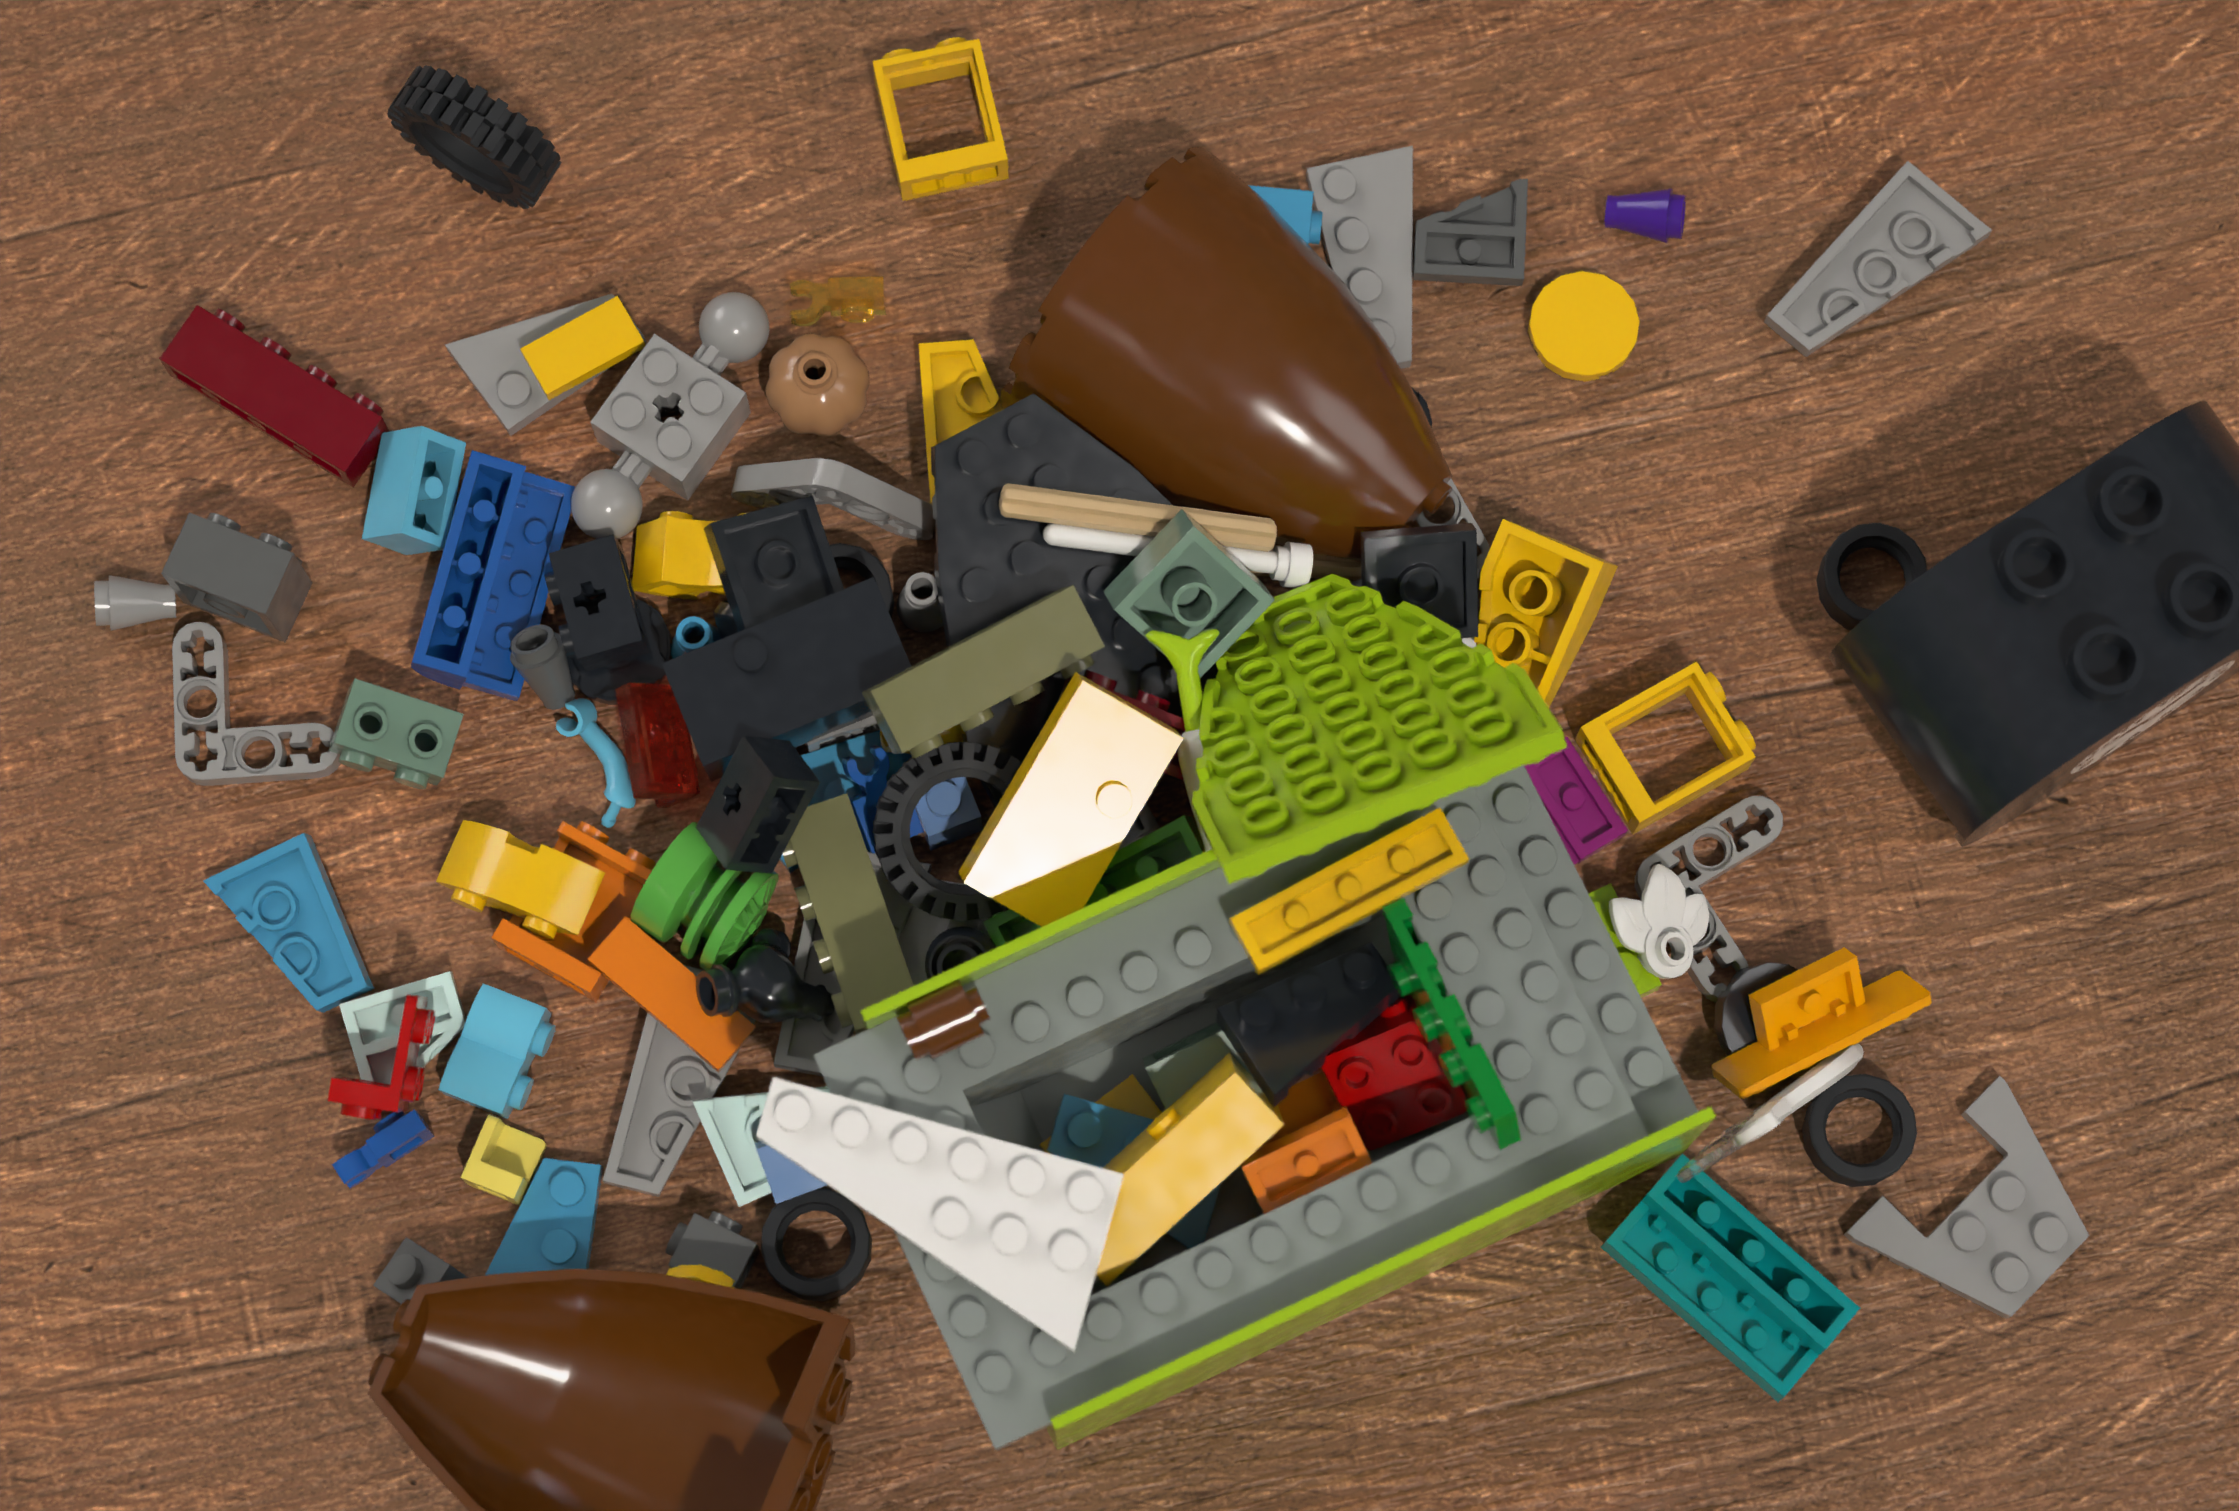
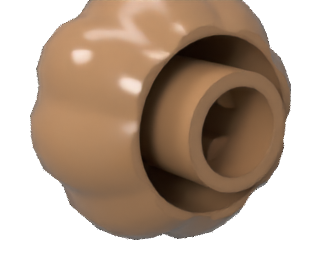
(817, 385)

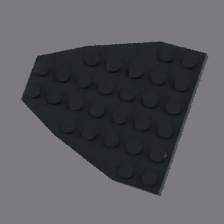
(1002, 564)

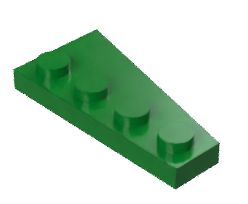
(1444, 1020)

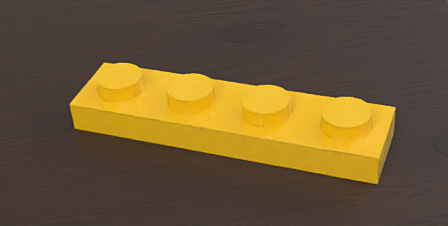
(1348, 890)

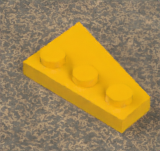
(954, 392)

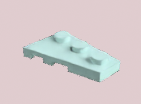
(732, 1131)

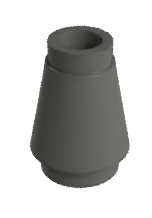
(543, 664)

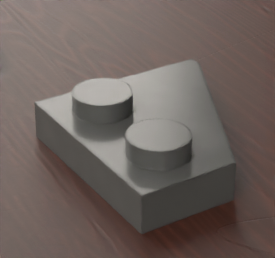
(1475, 241)

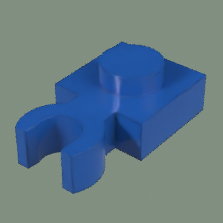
(872, 787)
(394, 1139)

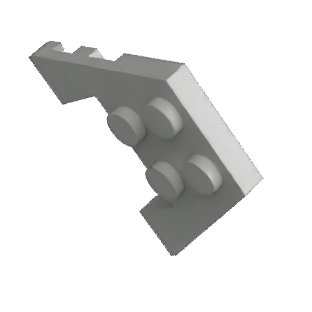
(2002, 1233)

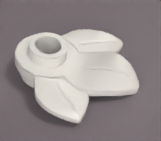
(1660, 918)

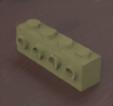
(984, 670)
(849, 909)

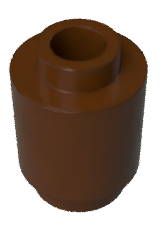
(943, 1021)

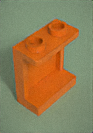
(567, 954)
(1309, 1149)

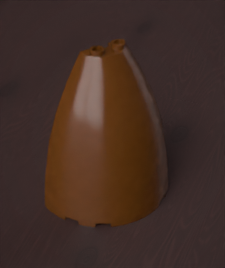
(1232, 366)
(616, 1392)

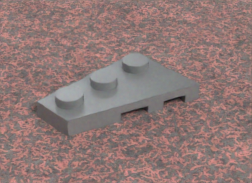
(502, 374)

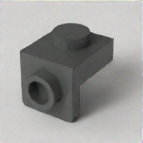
(412, 1267)

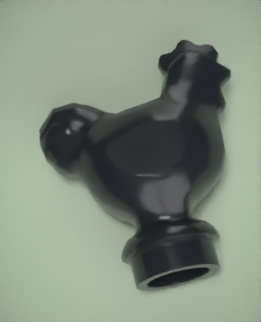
(763, 985)

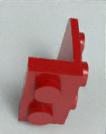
(1392, 1078)
(369, 1098)

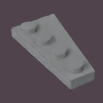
(1370, 237)

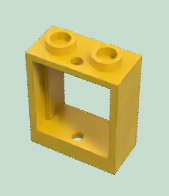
(951, 168)
(1617, 774)

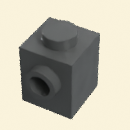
(713, 1244)

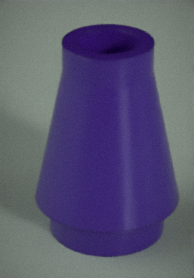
(1648, 214)

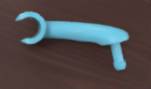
(616, 769)

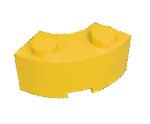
(675, 558)
(531, 882)

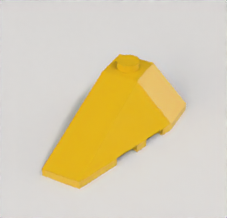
(1539, 603)

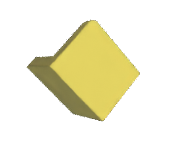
(503, 1161)

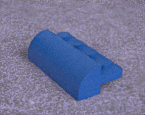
(491, 575)

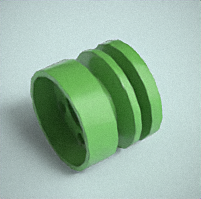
(696, 892)

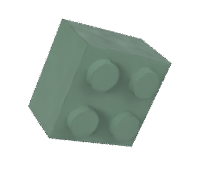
(1189, 586)

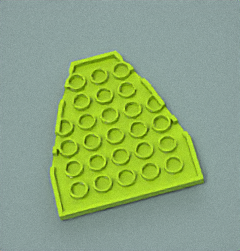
(1348, 719)

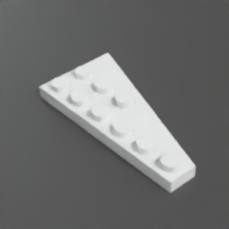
(983, 1207)

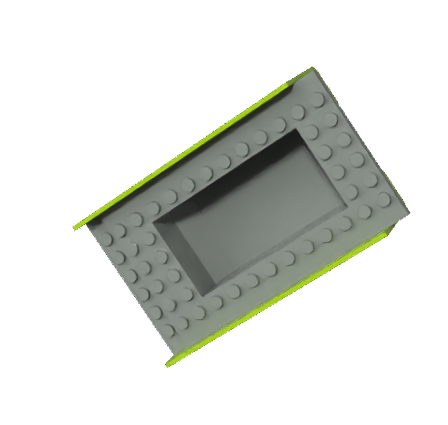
(1150, 966)

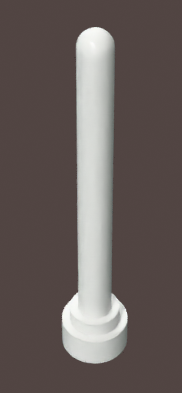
(1288, 564)

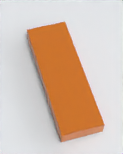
(668, 993)

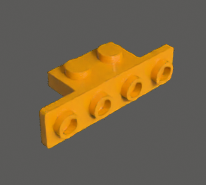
(1814, 1017)

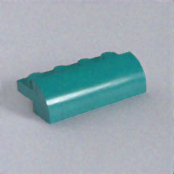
(1731, 1279)

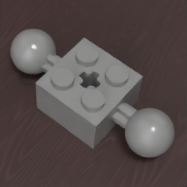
(675, 451)

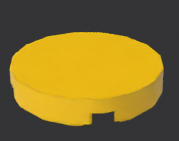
(1583, 326)

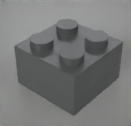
(238, 575)

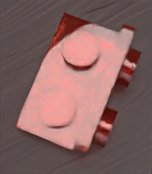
(657, 744)

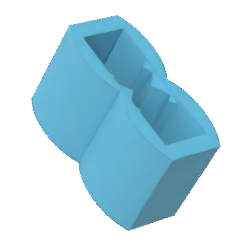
(496, 1052)

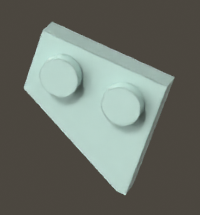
(376, 1021)

